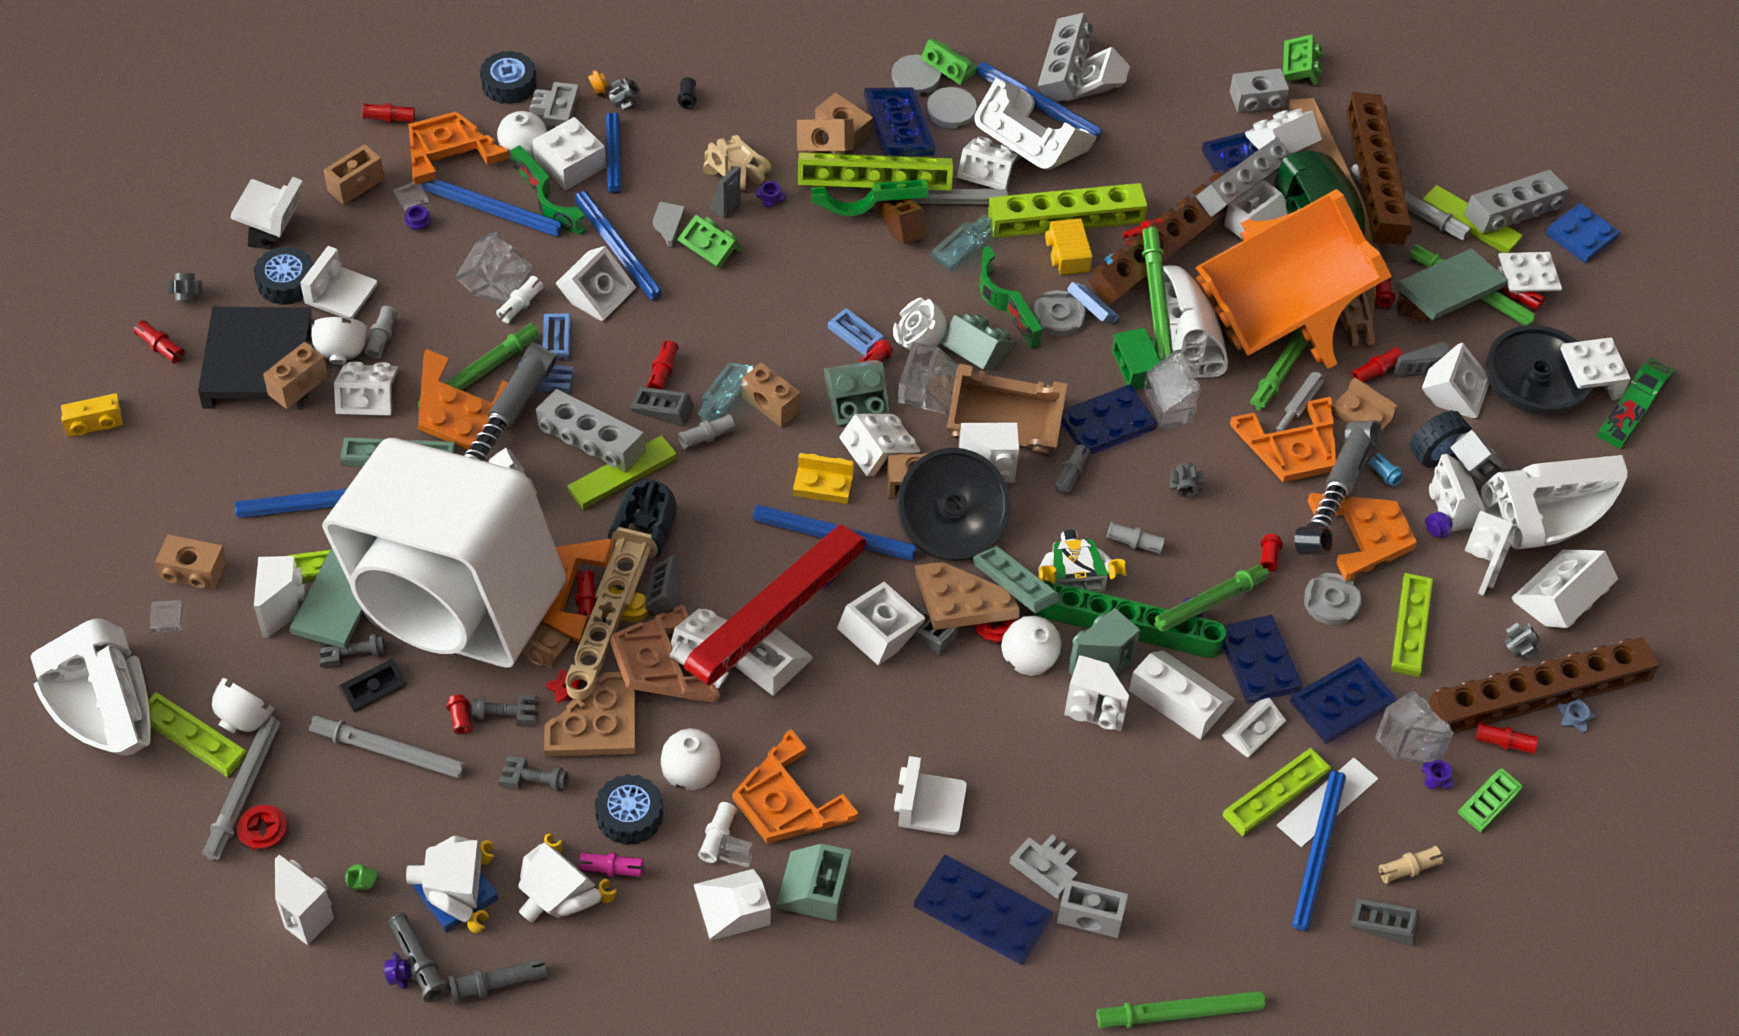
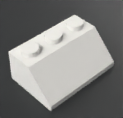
(1566, 587)
(1179, 693)

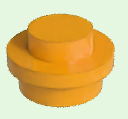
(598, 82)

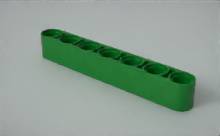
(1086, 602)

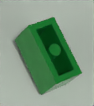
(1135, 355)

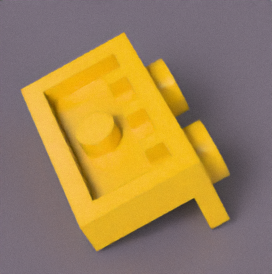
(91, 415)
(823, 478)

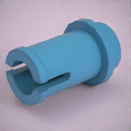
(1391, 474)

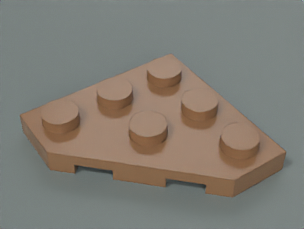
(961, 598)
(595, 724)

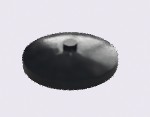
(1532, 372)
(953, 504)

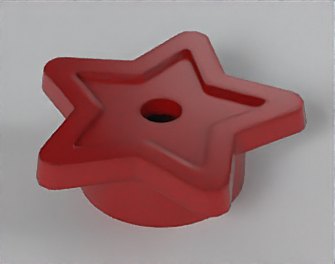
(557, 686)

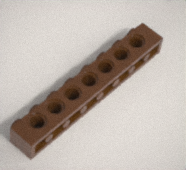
(1378, 169)
(1173, 233)
(1589, 673)

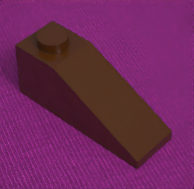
(903, 219)

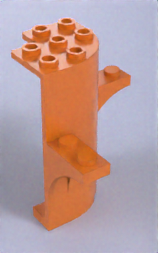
(1292, 276)

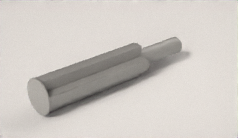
(1299, 401)

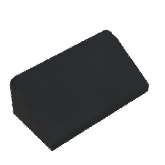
(372, 684)

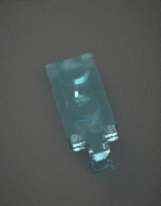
(961, 243)
(723, 391)

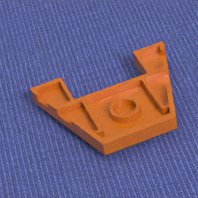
(445, 137)
(447, 410)
(1294, 451)
(1378, 530)
(589, 553)
(778, 804)

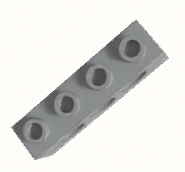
(1066, 57)
(1243, 177)
(1516, 201)
(591, 430)

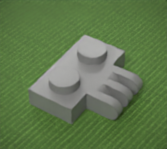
(555, 104)
(1046, 864)

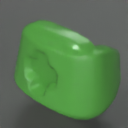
(360, 877)

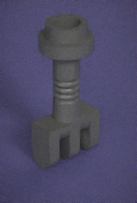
(332, 655)
(524, 709)
(517, 771)

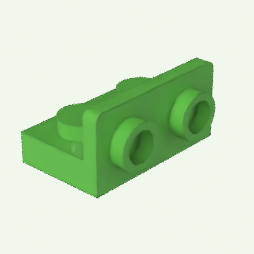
(1302, 59)
(948, 61)
(709, 242)

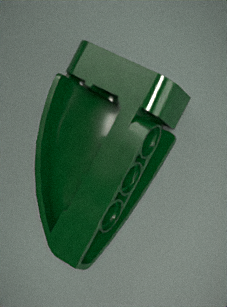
(1311, 175)

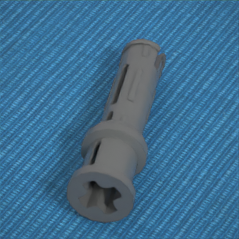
(422, 967)
(481, 983)

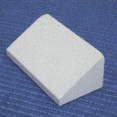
(1254, 727)

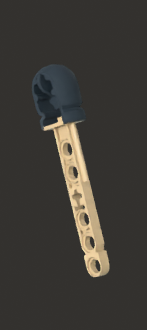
(629, 547)

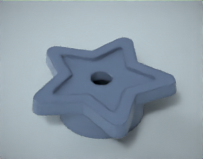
(1579, 708)

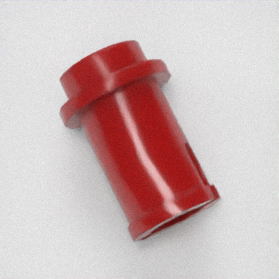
(1384, 295)
(881, 351)
(1270, 551)
(458, 707)

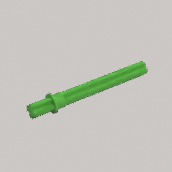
(1157, 291)
(1494, 299)
(514, 344)
(1270, 385)
(1242, 582)
(1180, 1009)

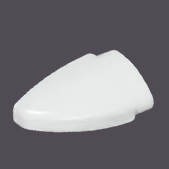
(1194, 324)
(1554, 498)
(94, 688)

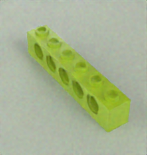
(865, 170)
(1095, 206)

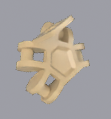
(736, 153)

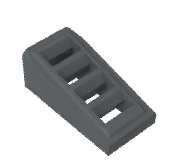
(727, 193)
(1420, 361)
(677, 413)
(663, 592)
(928, 639)
(1394, 933)

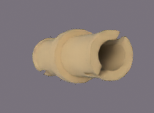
(1410, 864)

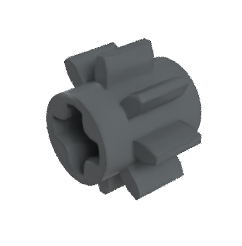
(624, 93)
(184, 286)
(1186, 480)
(1522, 640)

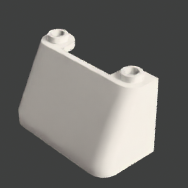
(1006, 118)

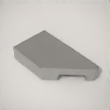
(668, 220)

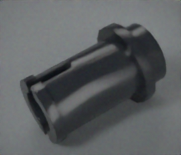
(687, 96)

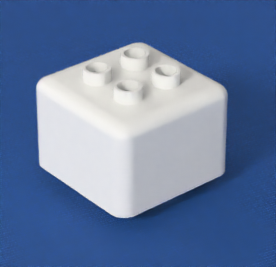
(446, 551)

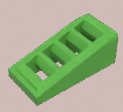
(1500, 784)

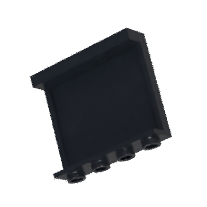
(245, 345)

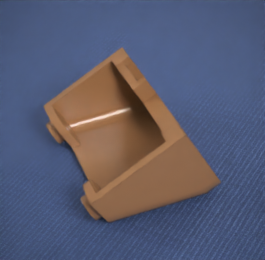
(1005, 400)

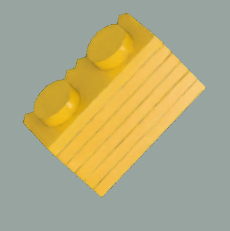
(1069, 246)

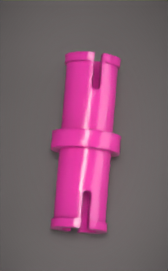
(611, 864)

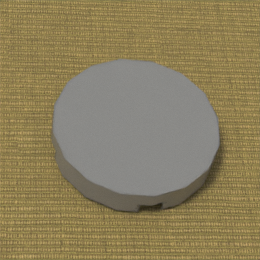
(915, 73)
(951, 107)
(1059, 313)
(1332, 599)

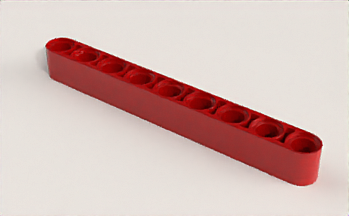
(774, 604)

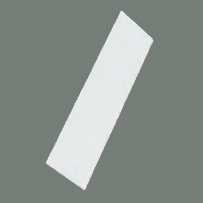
(1303, 820)

